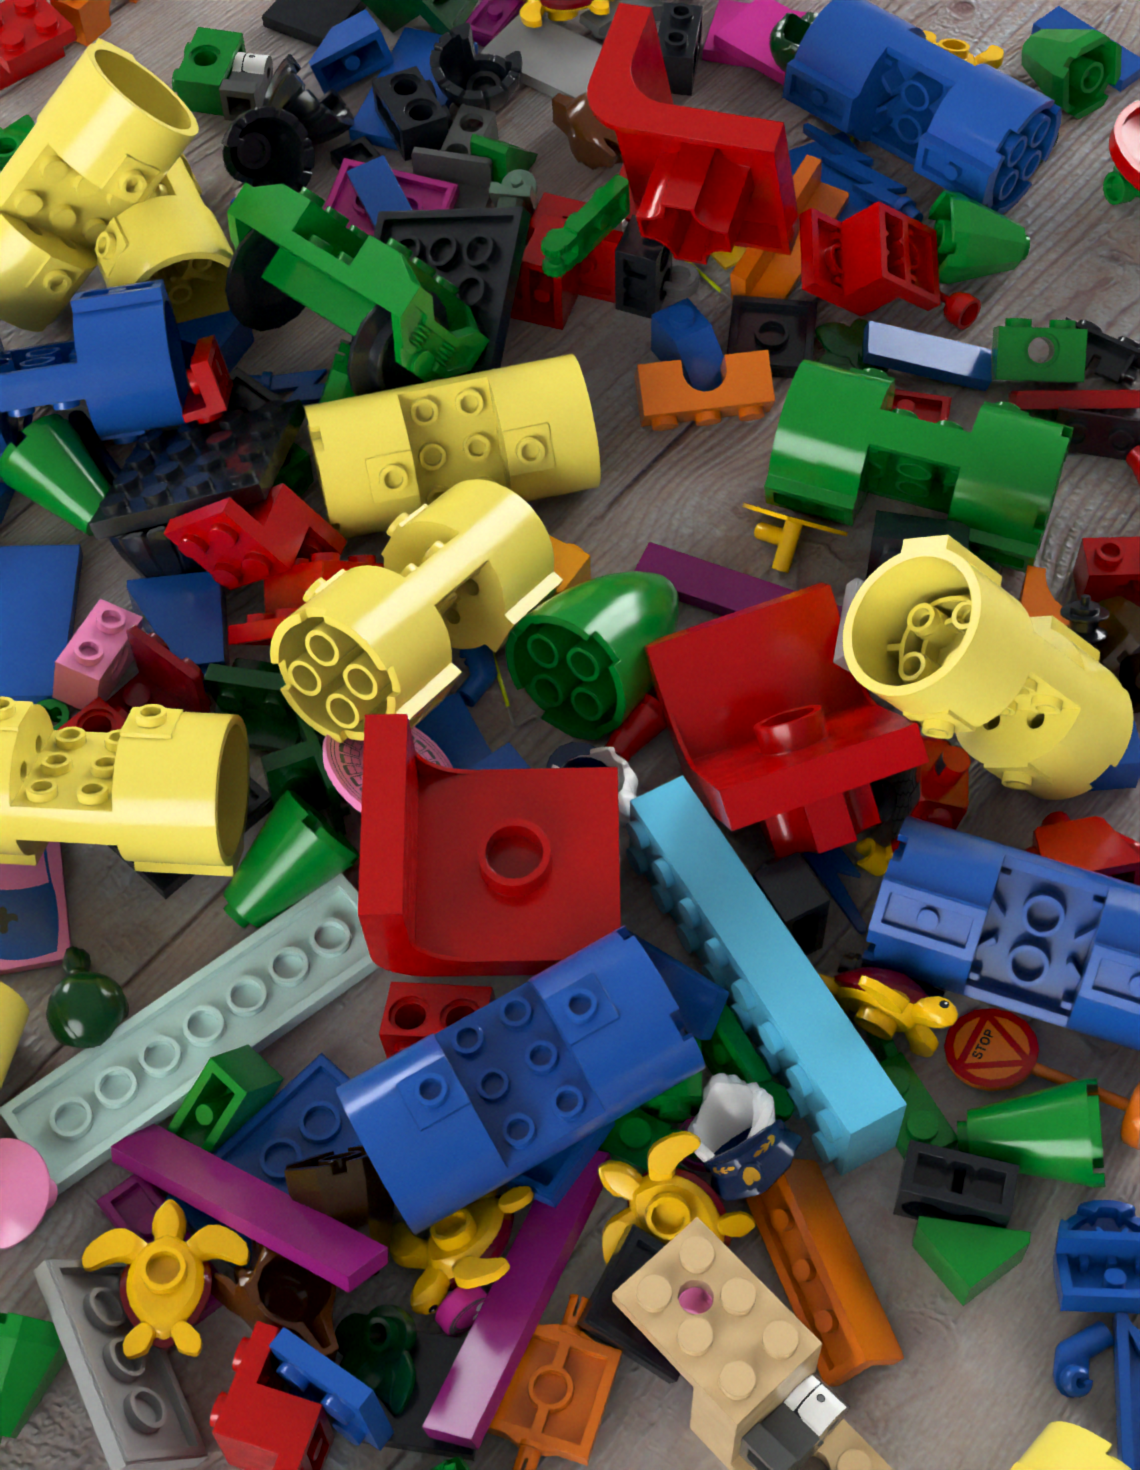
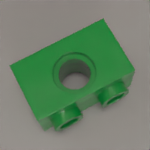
(203, 68)
(1065, 358)

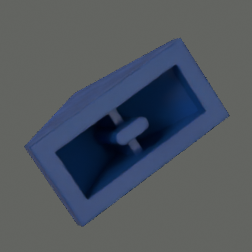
(230, 334)

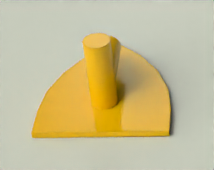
(786, 537)

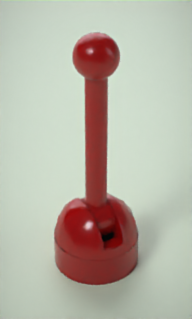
(960, 308)

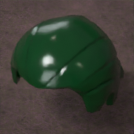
(787, 36)
(84, 1003)

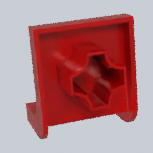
(692, 172)
(778, 726)
(482, 863)

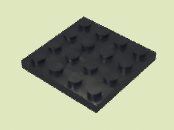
(476, 253)
(199, 466)

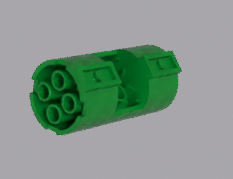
(846, 442)

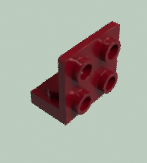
(161, 677)

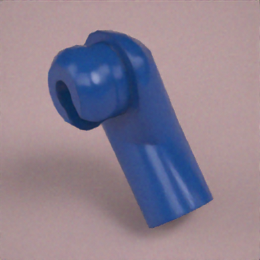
(482, 673)

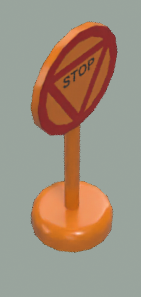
(1000, 1050)

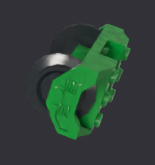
(304, 257)

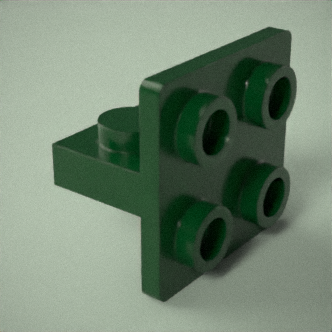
(254, 693)
(303, 771)

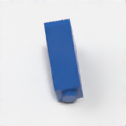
(186, 614)

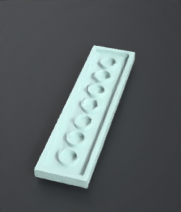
(157, 1054)

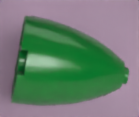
(586, 650)

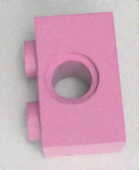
(95, 656)

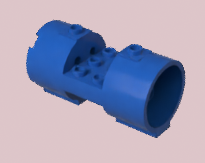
(921, 103)
(121, 362)
(1011, 930)
(520, 1079)

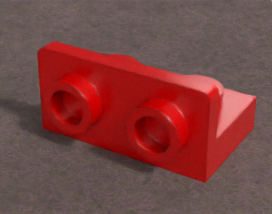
(208, 382)

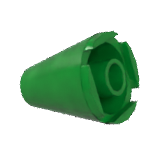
(55, 471)
(286, 862)
(1044, 1132)

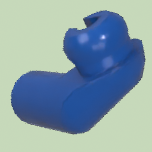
(1074, 1356)

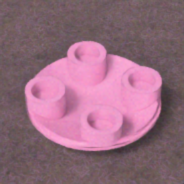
(24, 1191)

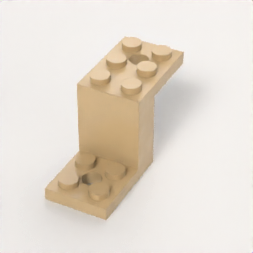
(736, 1354)

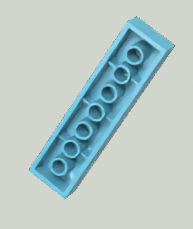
(769, 978)

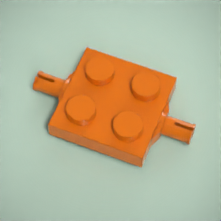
(557, 1393)

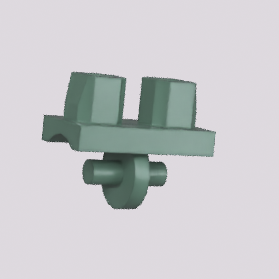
(516, 190)

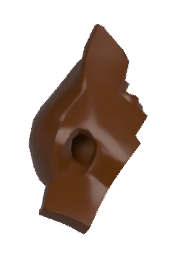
(587, 137)
(281, 1296)

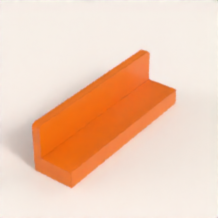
(776, 274)
(823, 1273)

